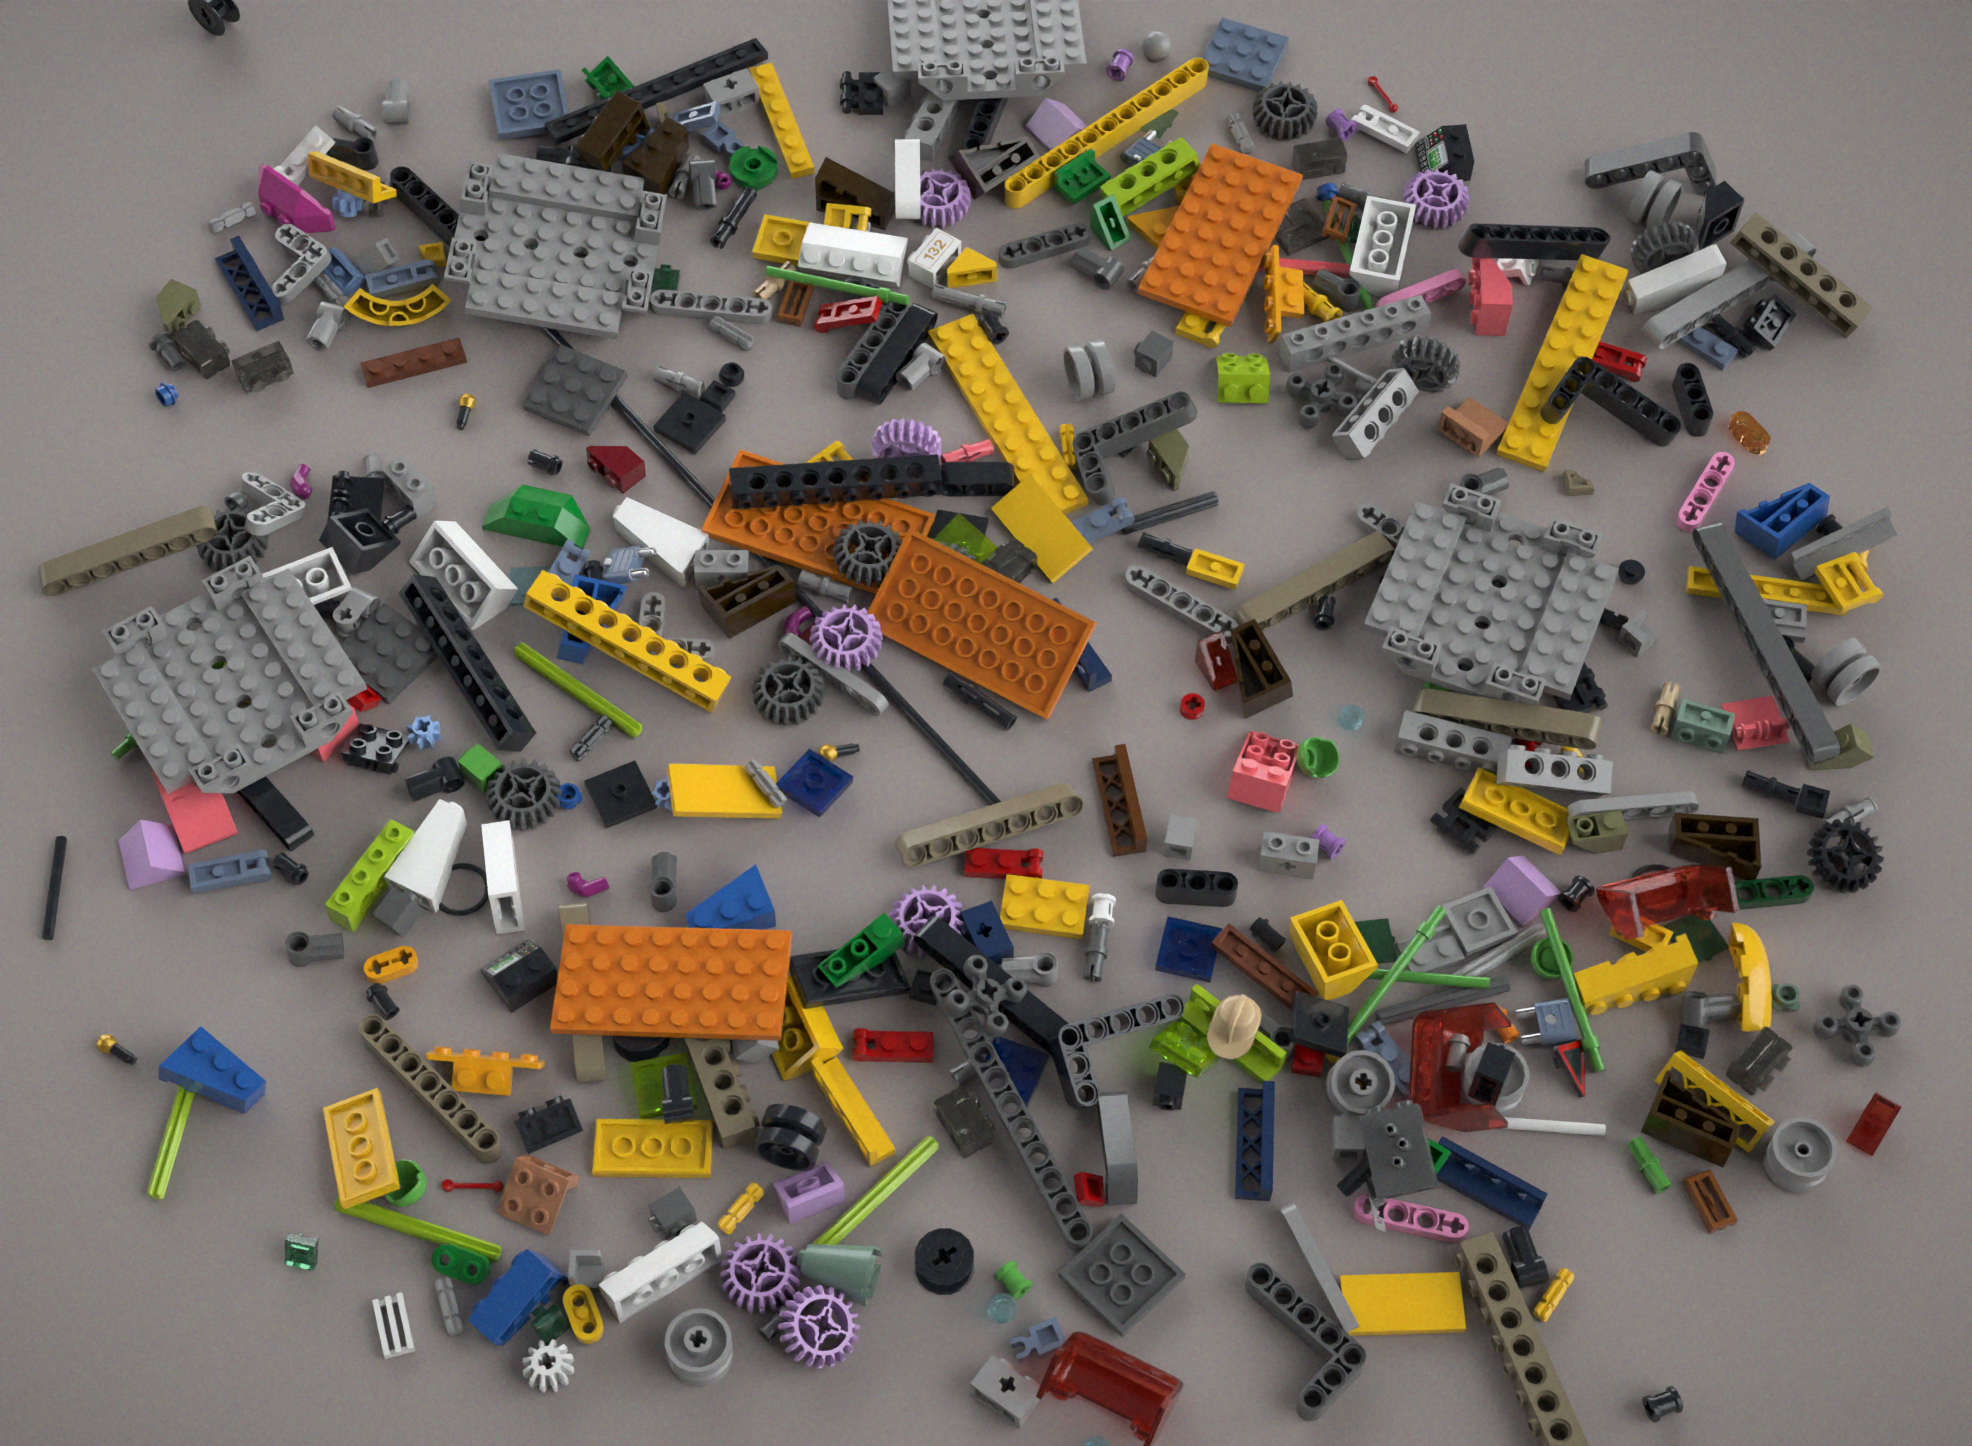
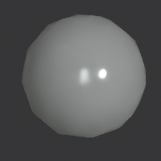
(1157, 45)

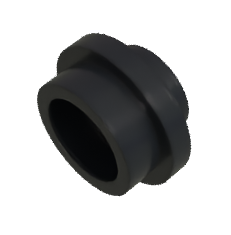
(731, 374)
(1631, 572)

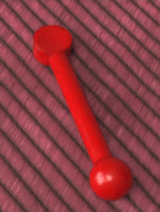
(1372, 81)
(448, 1185)

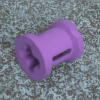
(1119, 65)
(1341, 124)
(1328, 841)

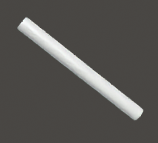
(1556, 1126)

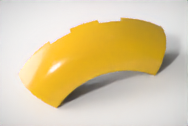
(397, 312)
(1753, 968)

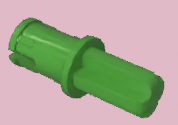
(1649, 1165)

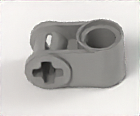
(354, 611)

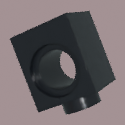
(1169, 1087)

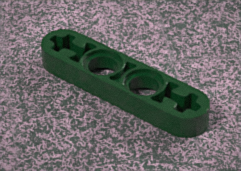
(1782, 884)

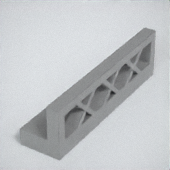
(1853, 538)

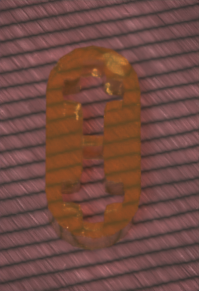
(1749, 432)

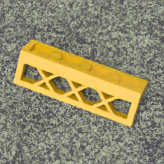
(348, 178)
(1723, 1094)
(852, 1110)

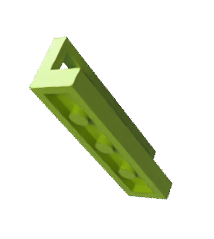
(1263, 1058)

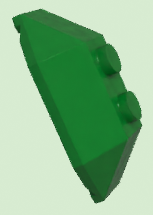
(538, 517)

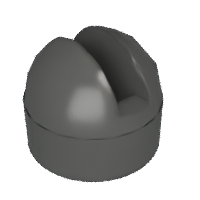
(236, 499)

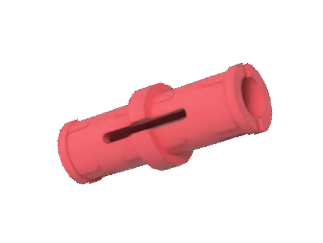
(969, 453)

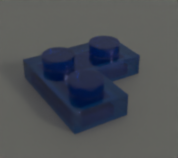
(1022, 1063)

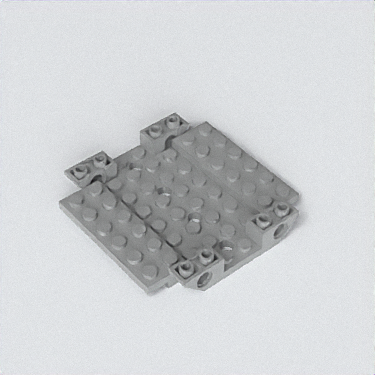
(946, 39)
(562, 214)
(1444, 586)
(274, 657)

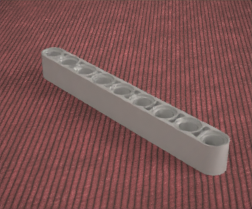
(1712, 300)

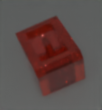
(1215, 661)
(1873, 1124)

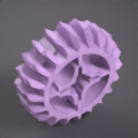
(1437, 191)
(943, 197)
(905, 439)
(852, 648)
(927, 904)
(737, 1265)
(842, 1332)

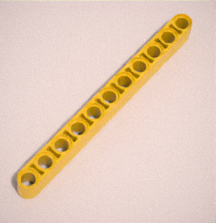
(1108, 130)

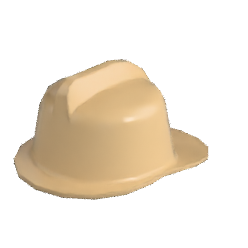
(1234, 1026)

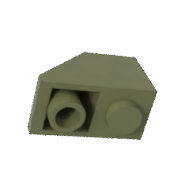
(177, 305)
(1170, 456)
(1854, 749)
(1598, 831)

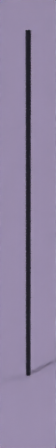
(801, 597)

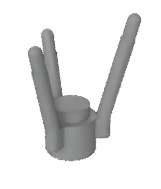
(1363, 383)

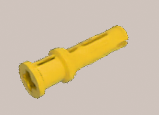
(1319, 305)

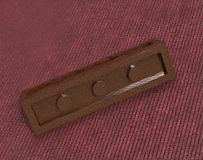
(1128, 796)

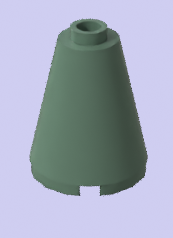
(843, 1267)

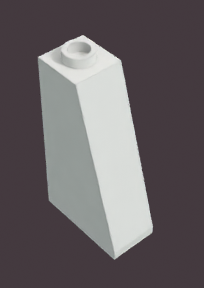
(1674, 280)
(671, 538)
(429, 855)
(502, 877)

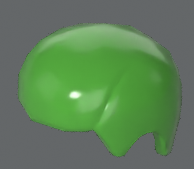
(1317, 757)
(1544, 961)
(411, 1182)

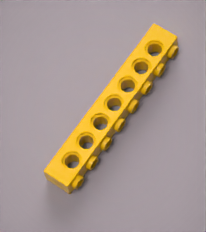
(612, 642)

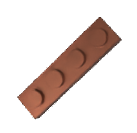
(413, 362)
(1259, 965)

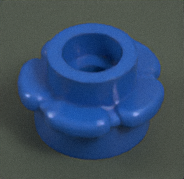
(1326, 192)
(166, 394)
(569, 789)

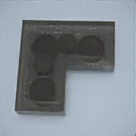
(1305, 228)

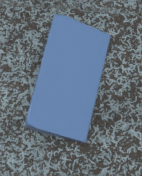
(344, 272)

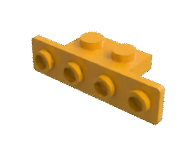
(1283, 293)
(483, 1072)

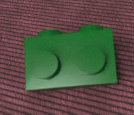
(607, 78)
(1080, 177)

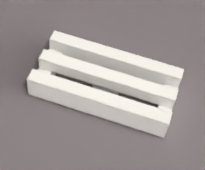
(388, 1302)

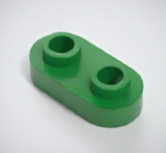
(459, 1263)

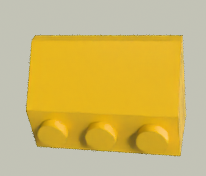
(1332, 949)
(804, 1036)

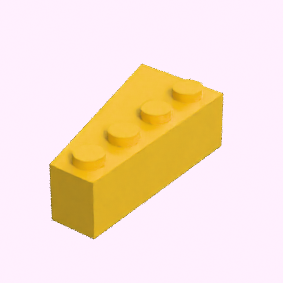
(1637, 977)

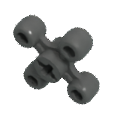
(1321, 395)
(985, 996)
(1857, 1025)

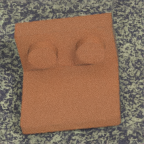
(1472, 426)
(535, 1193)

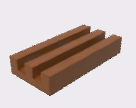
(1334, 233)
(789, 318)
(1720, 1223)

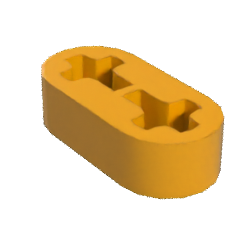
(391, 964)

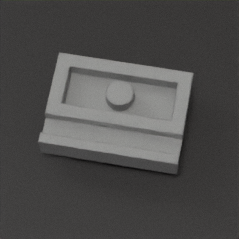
(1789, 618)
(1436, 954)

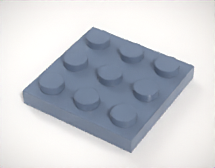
(1244, 54)
(527, 103)

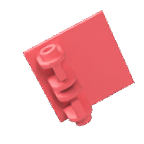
(1757, 723)

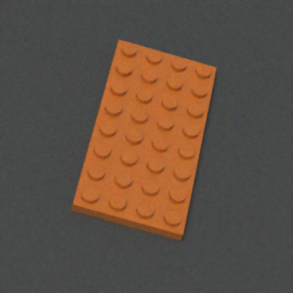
(1220, 235)
(805, 533)
(980, 623)
(672, 982)

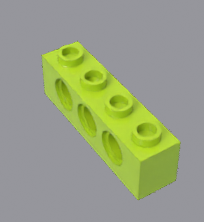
(1152, 176)
(366, 880)

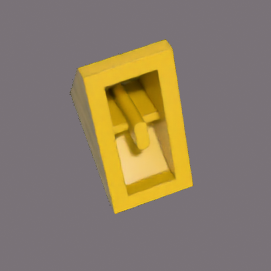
(971, 269)

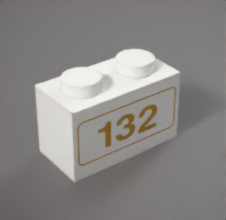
(933, 257)

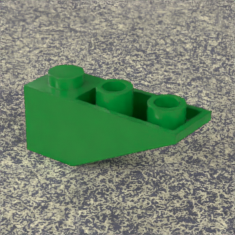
(863, 951)

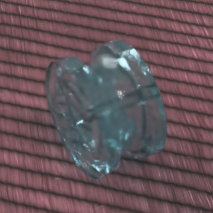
(1346, 711)

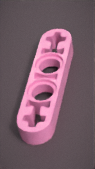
(1430, 289)
(1705, 491)
(1409, 1223)

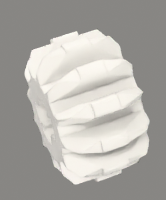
(548, 1377)

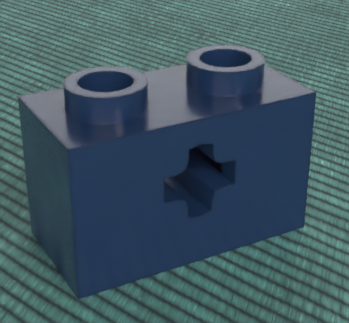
(986, 932)

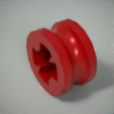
(1199, 709)

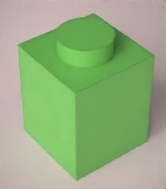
(479, 767)

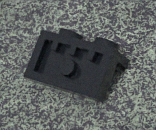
(1769, 321)
(548, 1124)

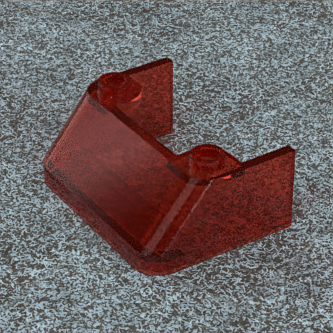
(1668, 896)
(1435, 1086)
(1113, 1381)

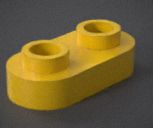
(584, 1315)

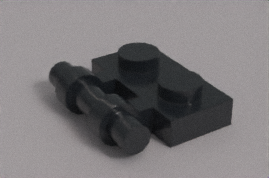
(870, 94)
(1581, 700)
(1474, 825)

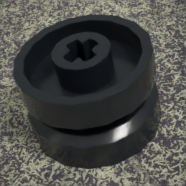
(790, 1137)

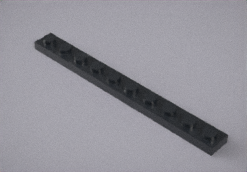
(663, 87)

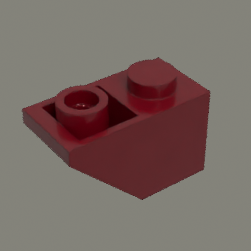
(617, 465)

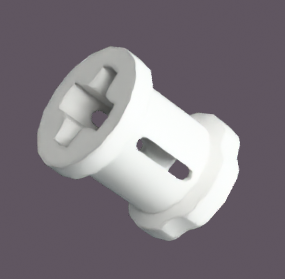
(1102, 910)

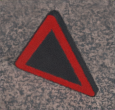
(1572, 1059)

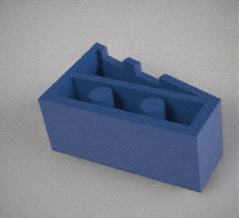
(1783, 521)
(570, 646)
(736, 906)
(213, 1071)
(516, 1295)

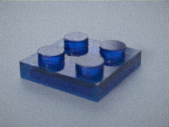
(814, 782)
(1187, 949)

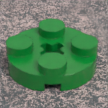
(753, 178)

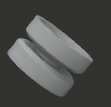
(1654, 200)
(1089, 369)
(1846, 672)
(1370, 1071)
(1513, 1087)
(1800, 1155)
(715, 1352)

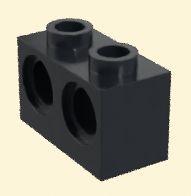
(1491, 1073)

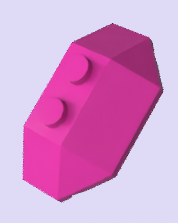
(291, 203)

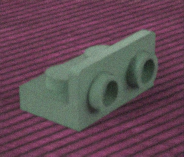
(1703, 726)

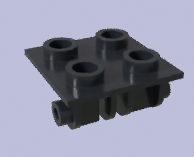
(355, 493)
(375, 748)

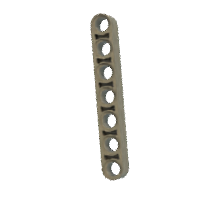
(127, 551)
(1318, 580)
(1512, 718)
(975, 824)
(588, 1049)
(437, 1098)

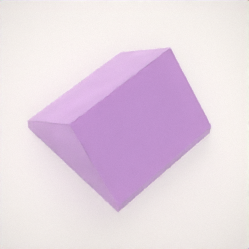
(1054, 123)
(151, 854)
(1522, 889)
(810, 1192)

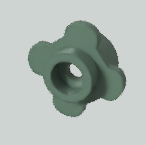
(1789, 991)

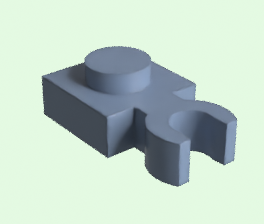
(720, 138)
(1043, 1338)

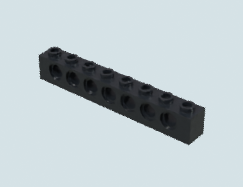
(845, 473)
(467, 663)

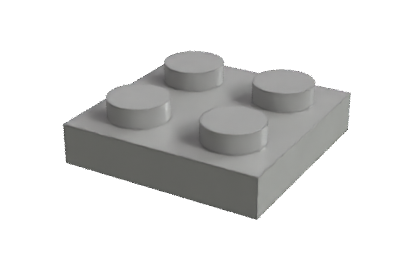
(1479, 921)

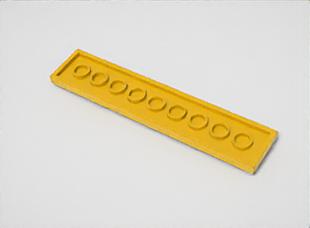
(1572, 334)
(1005, 411)

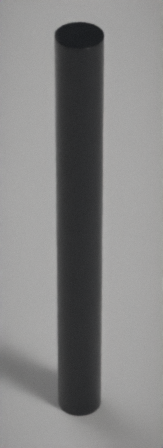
(54, 888)

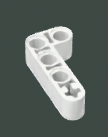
(907, 178)

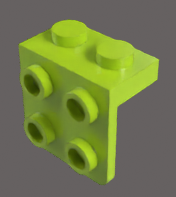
(1243, 378)

